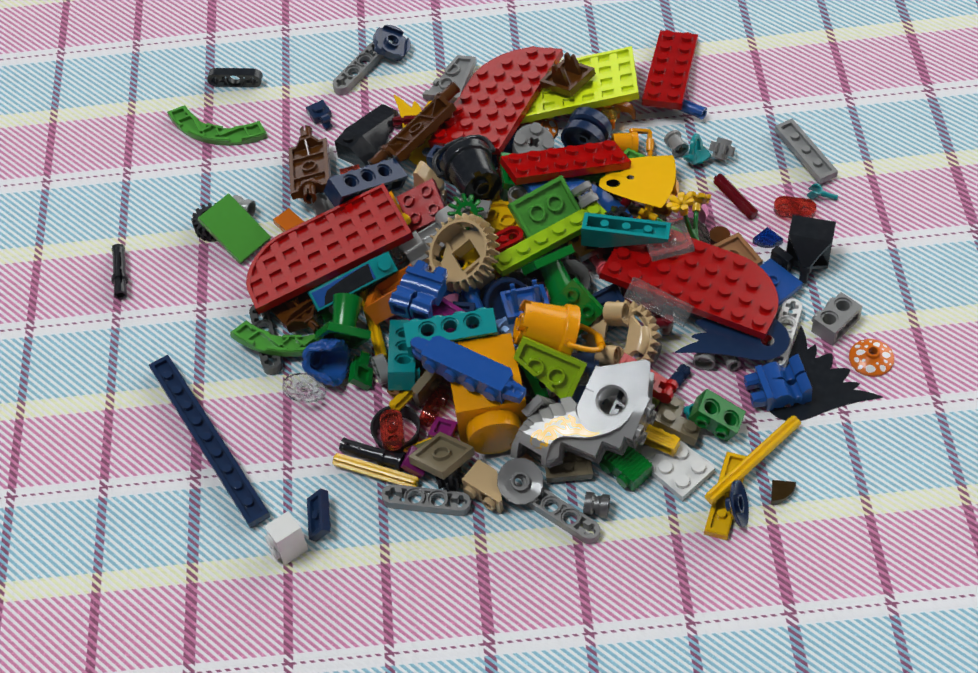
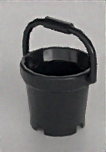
(469, 166)

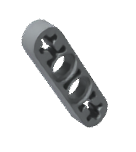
(344, 82)
(427, 496)
(563, 510)

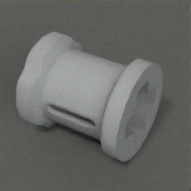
(676, 143)

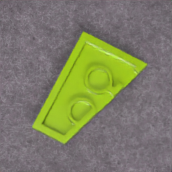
(553, 368)

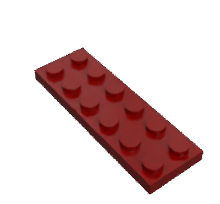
(670, 70)
(565, 161)

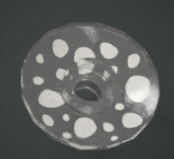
(303, 388)

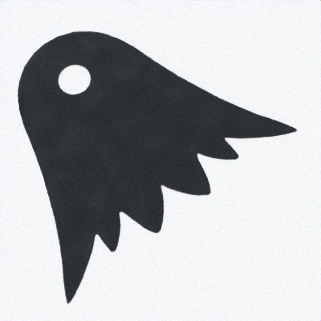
(826, 383)

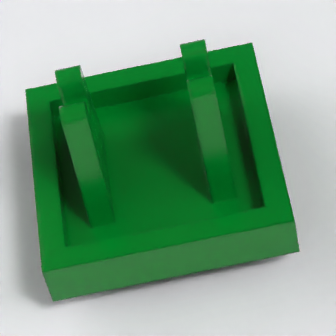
(577, 294)

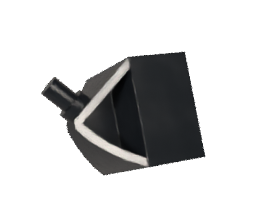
(810, 244)

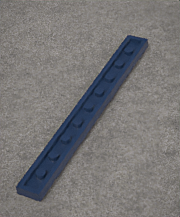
(209, 442)

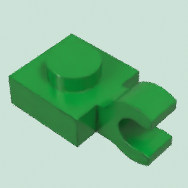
(360, 373)

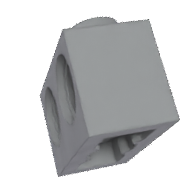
(840, 314)

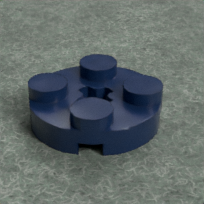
(384, 47)

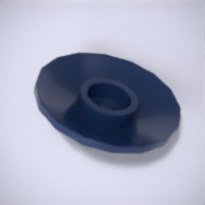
(738, 503)

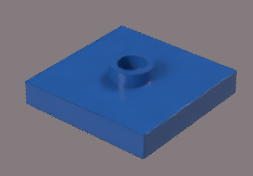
(784, 281)

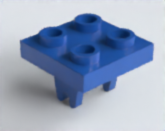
(513, 298)

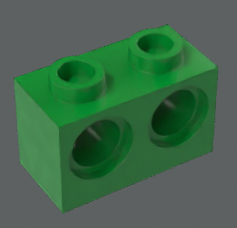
(719, 413)

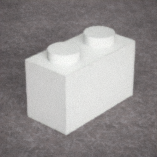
(285, 538)

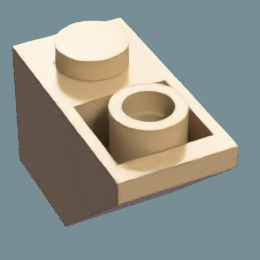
(481, 484)

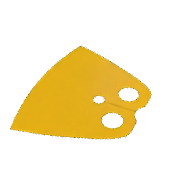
(651, 183)

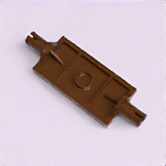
(419, 128)
(308, 166)

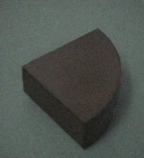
(781, 491)

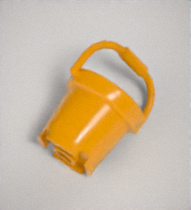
(554, 327)

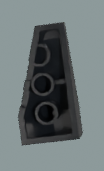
(366, 136)

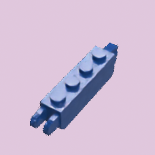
(467, 369)

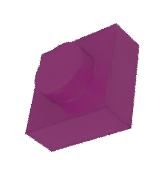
(443, 425)

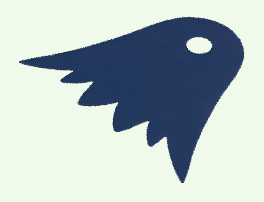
(732, 342)

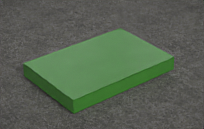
(543, 206)
(234, 228)

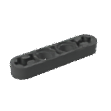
(266, 322)

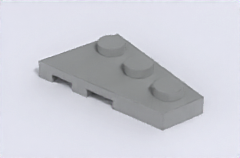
(457, 71)

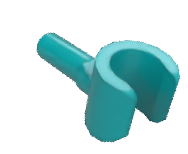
(817, 190)

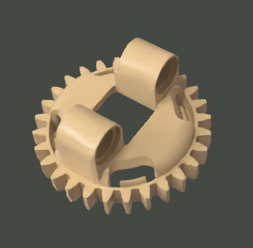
(460, 242)
(639, 338)

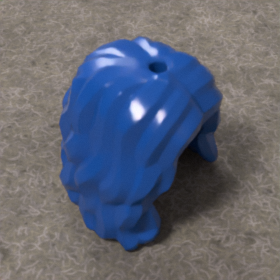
(327, 361)

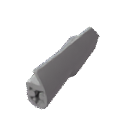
(417, 246)

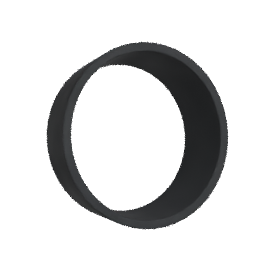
(406, 413)

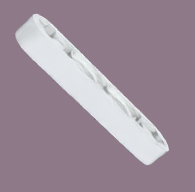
(784, 317)

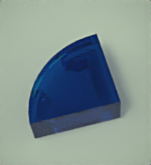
(767, 239)

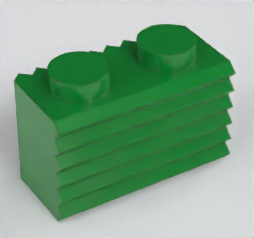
(629, 469)

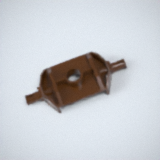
(298, 313)

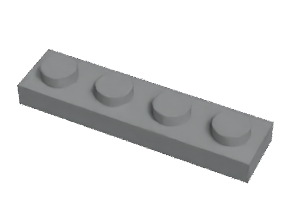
(806, 151)

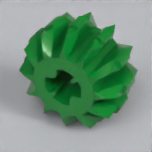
(472, 206)

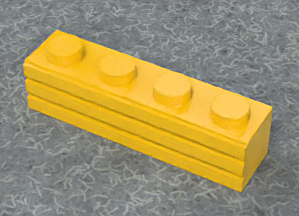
(662, 440)

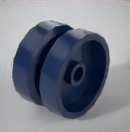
(586, 126)
(491, 294)

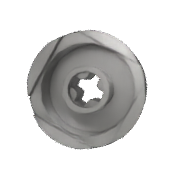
(532, 138)

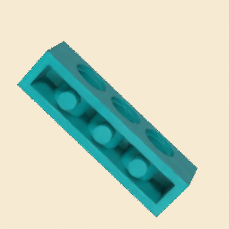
(460, 321)
(402, 369)

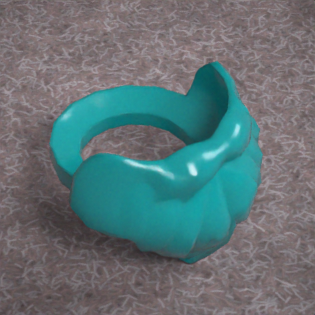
(697, 152)

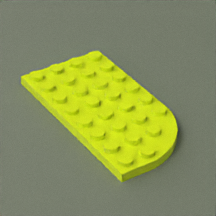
(612, 84)

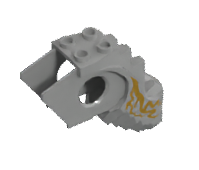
(583, 426)

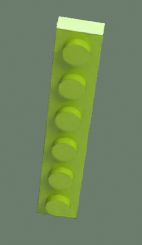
(543, 241)

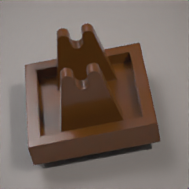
(567, 76)

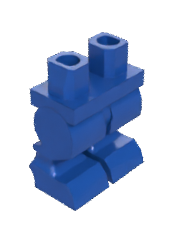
(422, 286)
(779, 385)

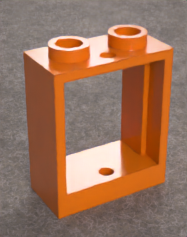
(377, 300)

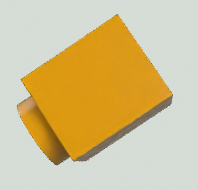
(482, 422)

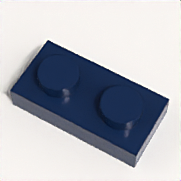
(318, 515)

